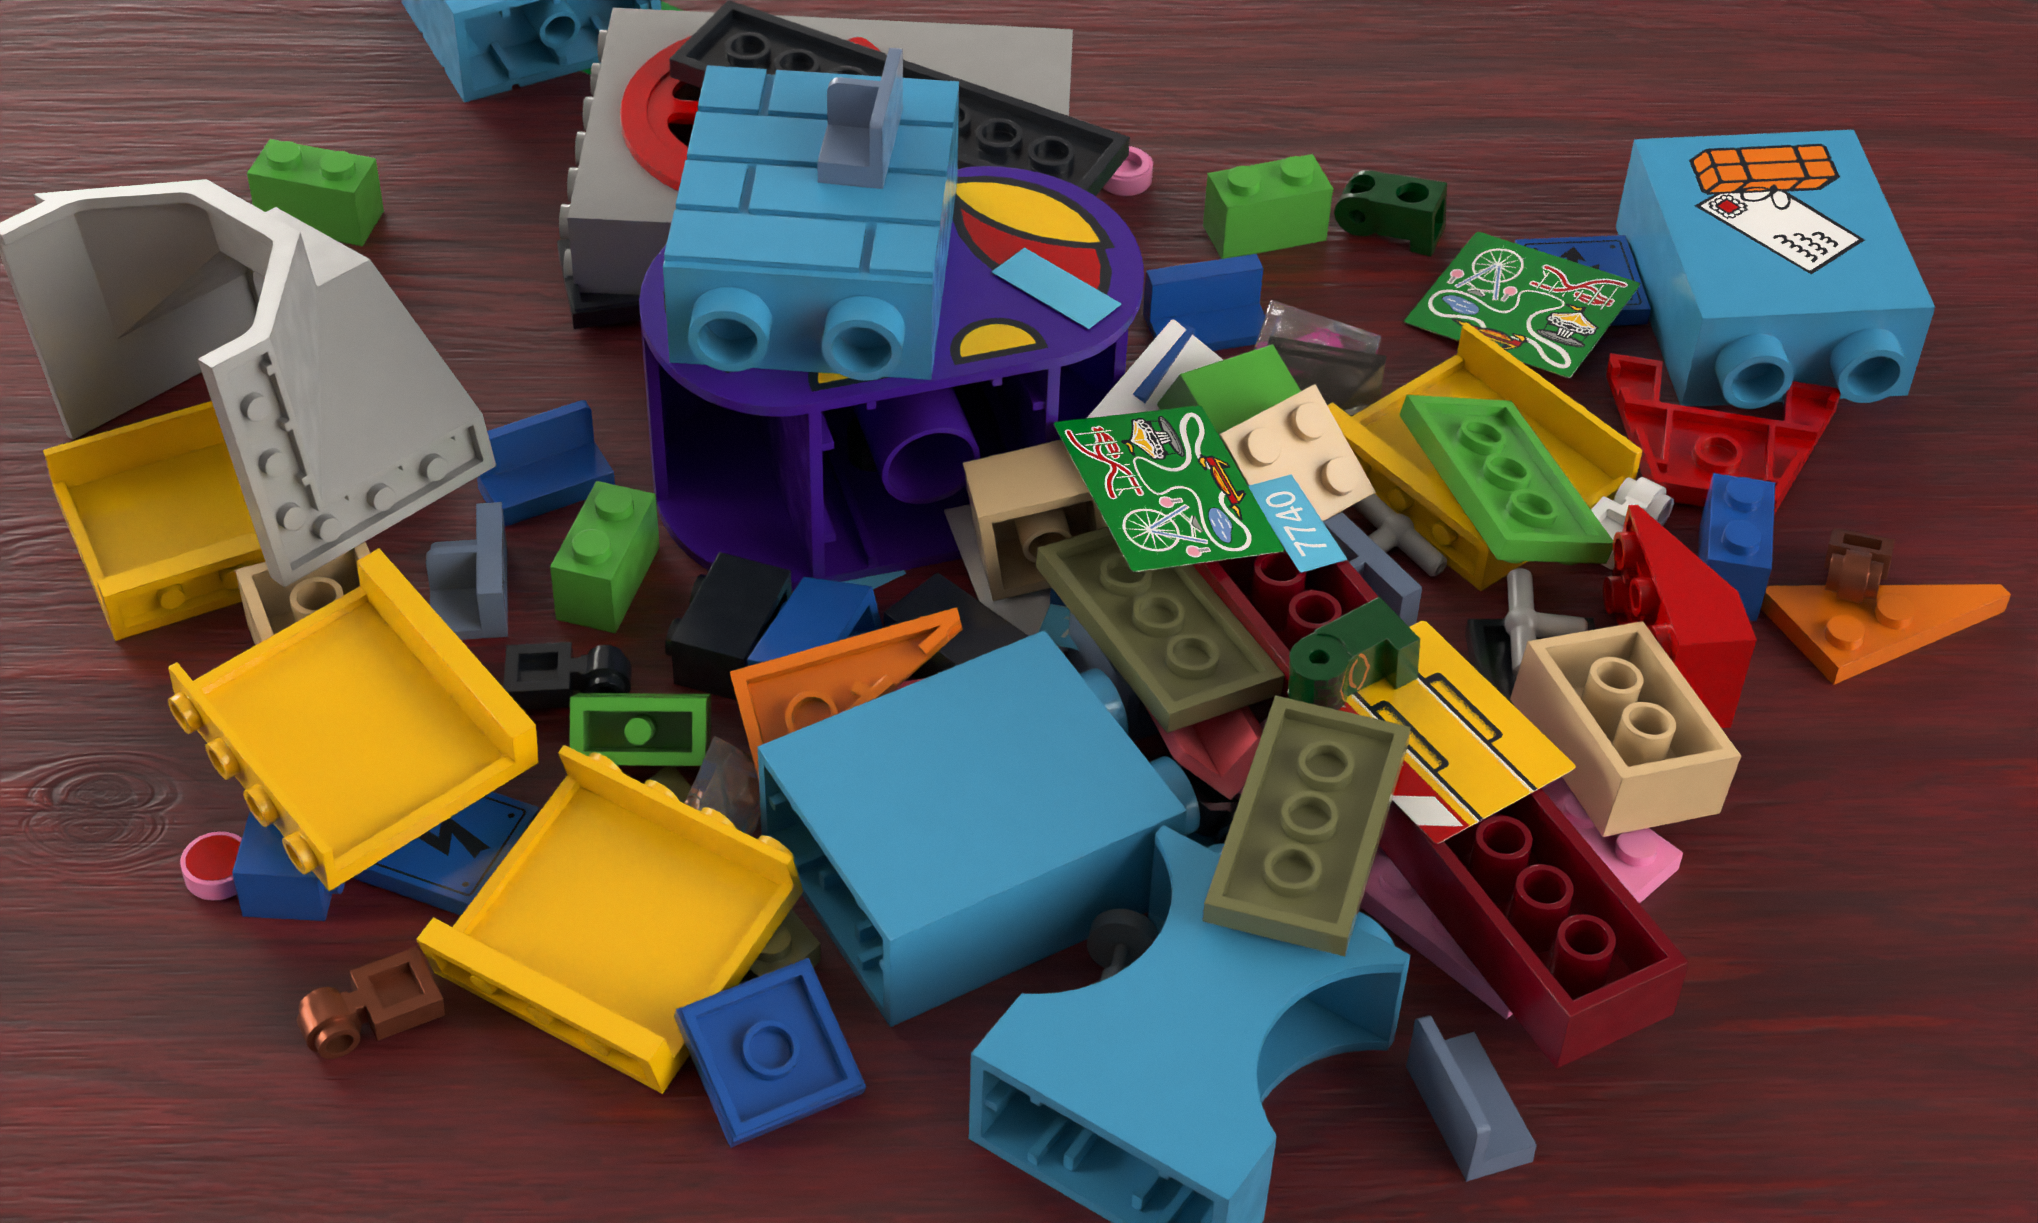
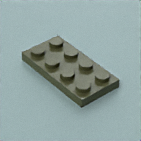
(1161, 631)
(1307, 826)

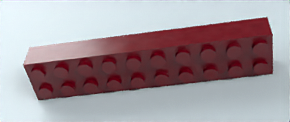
(1512, 890)

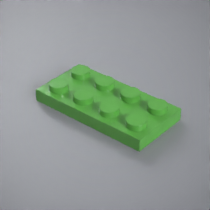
(1506, 480)

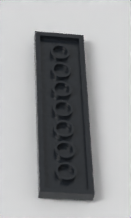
(991, 125)

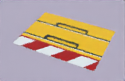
(1465, 745)

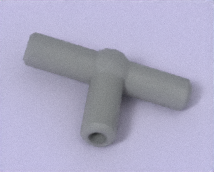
(1398, 531)
(1526, 624)

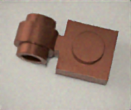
(1857, 564)
(386, 994)

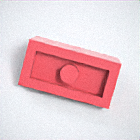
(1217, 748)

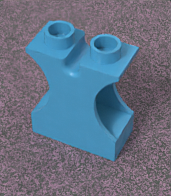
(1157, 1077)

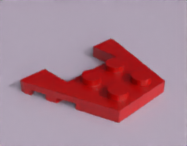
(1691, 443)

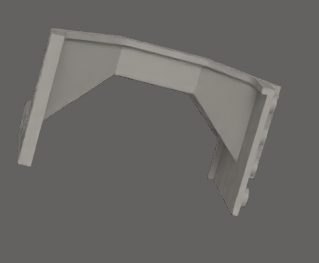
(314, 372)

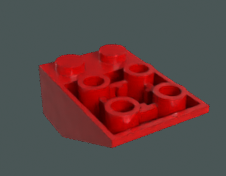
(1685, 608)

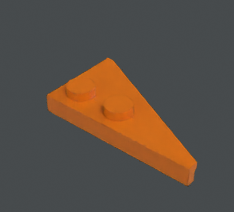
(1855, 637)
(835, 677)

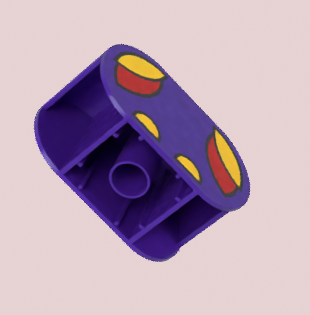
(762, 455)

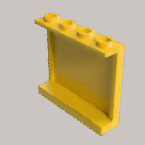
(1405, 479)
(156, 518)
(357, 725)
(617, 917)

